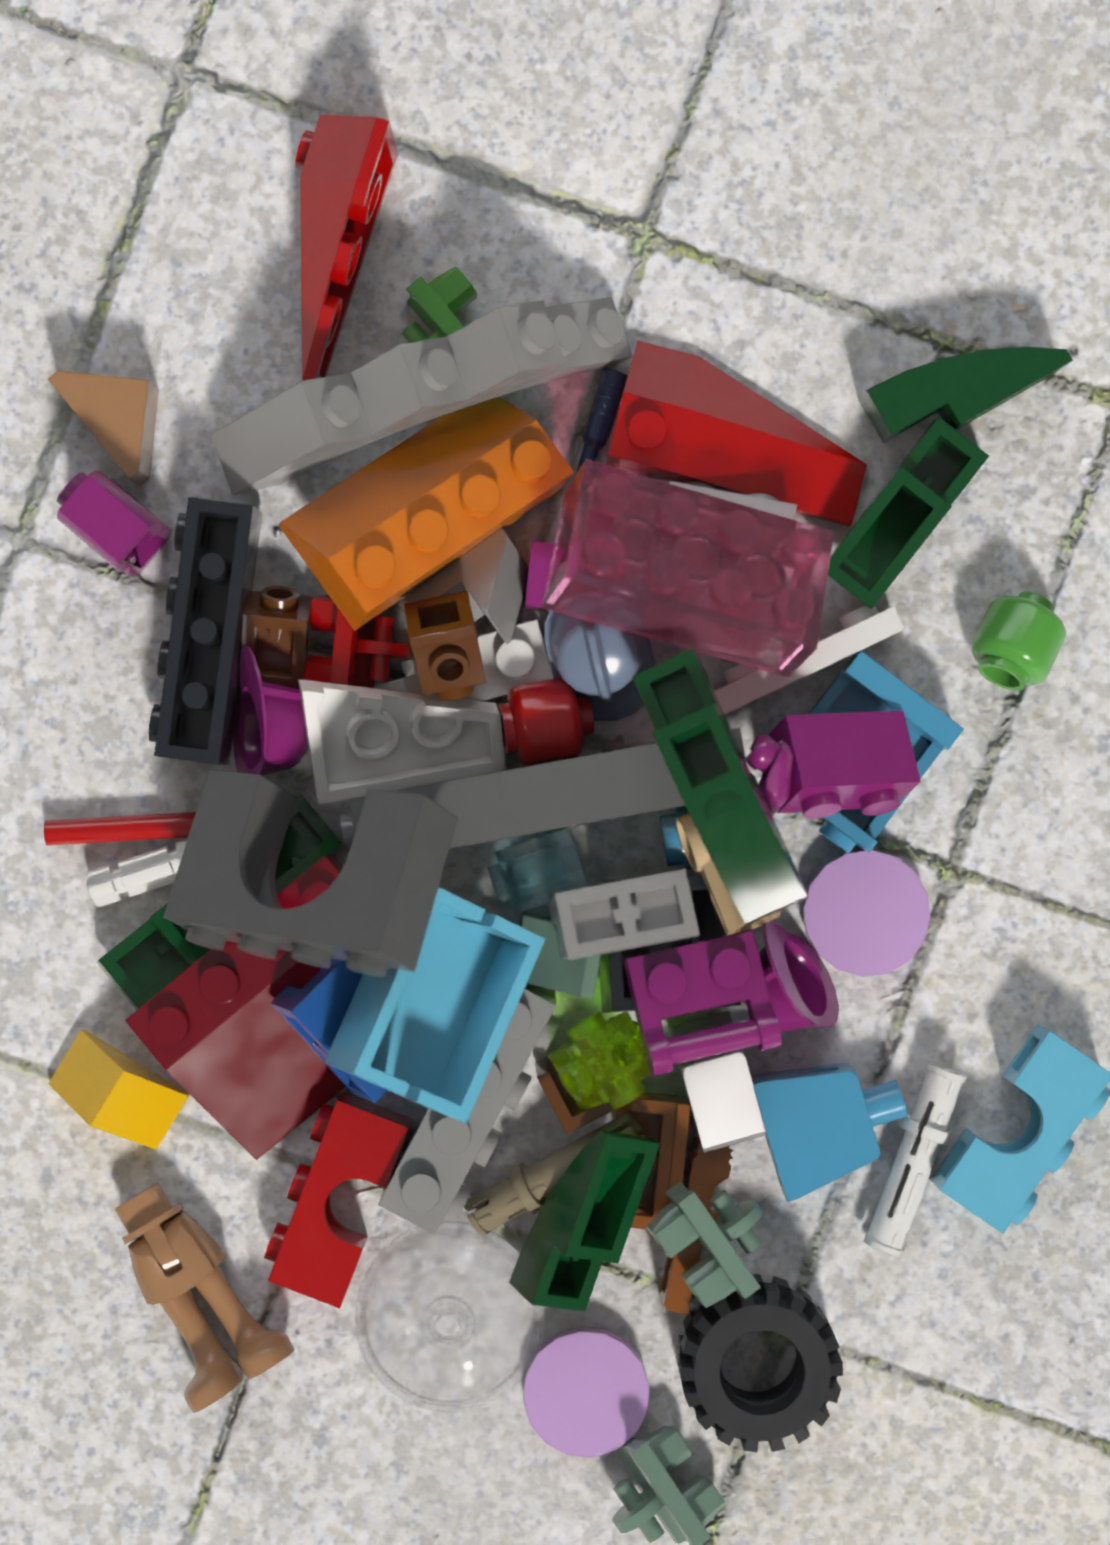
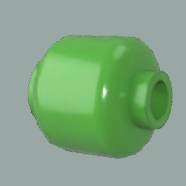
(1018, 641)

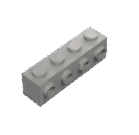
(442, 1150)

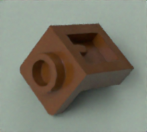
(278, 633)

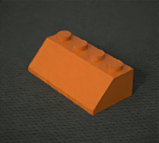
(425, 505)

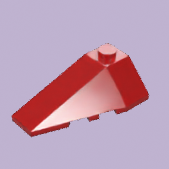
(341, 195)
(701, 425)

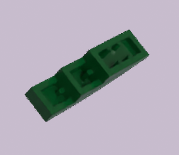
(158, 948)

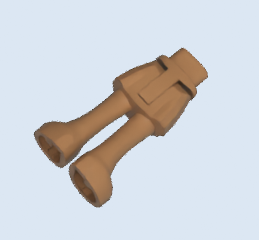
(170, 1260)

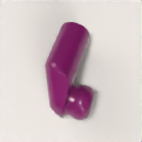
(776, 763)

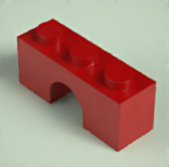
(316, 1250)

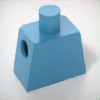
(822, 1123)

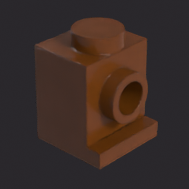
(445, 645)

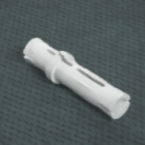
(915, 1158)

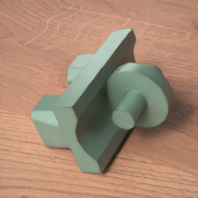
(722, 1268)
(680, 1511)

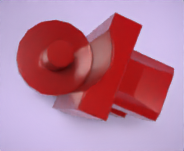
(357, 655)

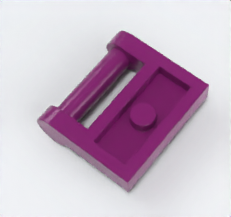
(697, 980)

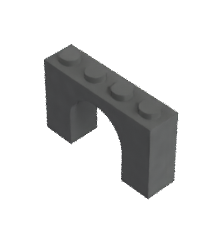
(367, 917)

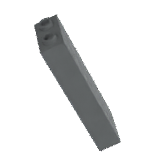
(549, 795)

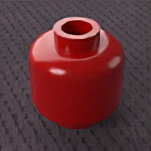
(545, 722)

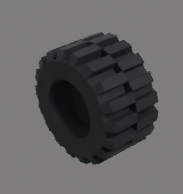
(767, 1413)

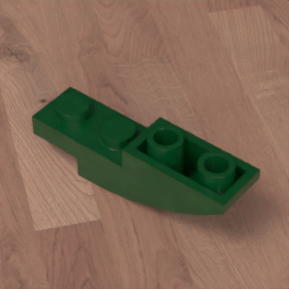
(719, 787)

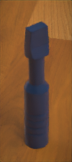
(602, 414)

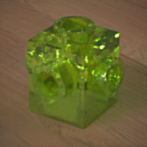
(602, 1061)

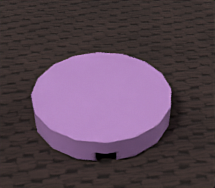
(866, 913)
(586, 1392)

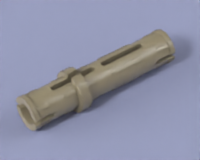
(531, 1185)

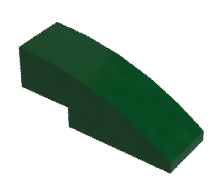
(958, 387)
(905, 512)
(584, 1221)

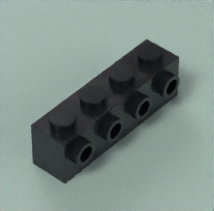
(205, 638)

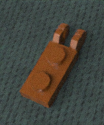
(701, 1176)

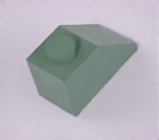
(550, 971)

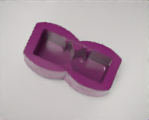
(112, 522)

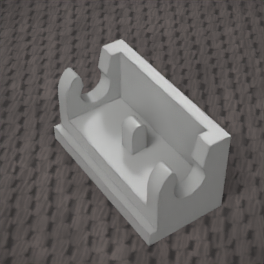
(624, 915)

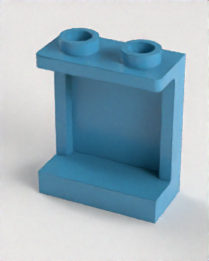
(871, 688)

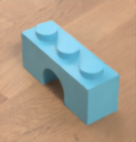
(1001, 1178)

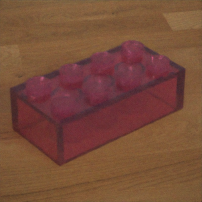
(688, 569)

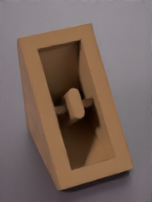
(118, 415)

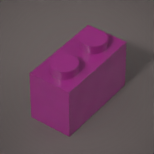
(848, 762)

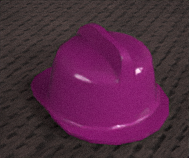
(268, 723)
(796, 981)

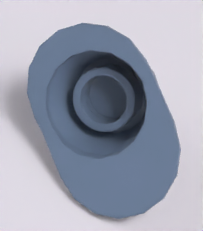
(598, 663)

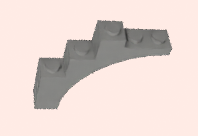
(416, 384)

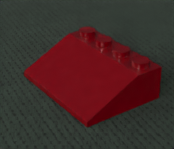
(232, 1045)

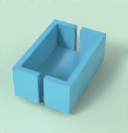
(441, 1026)

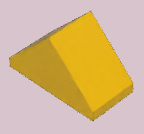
(117, 1091)

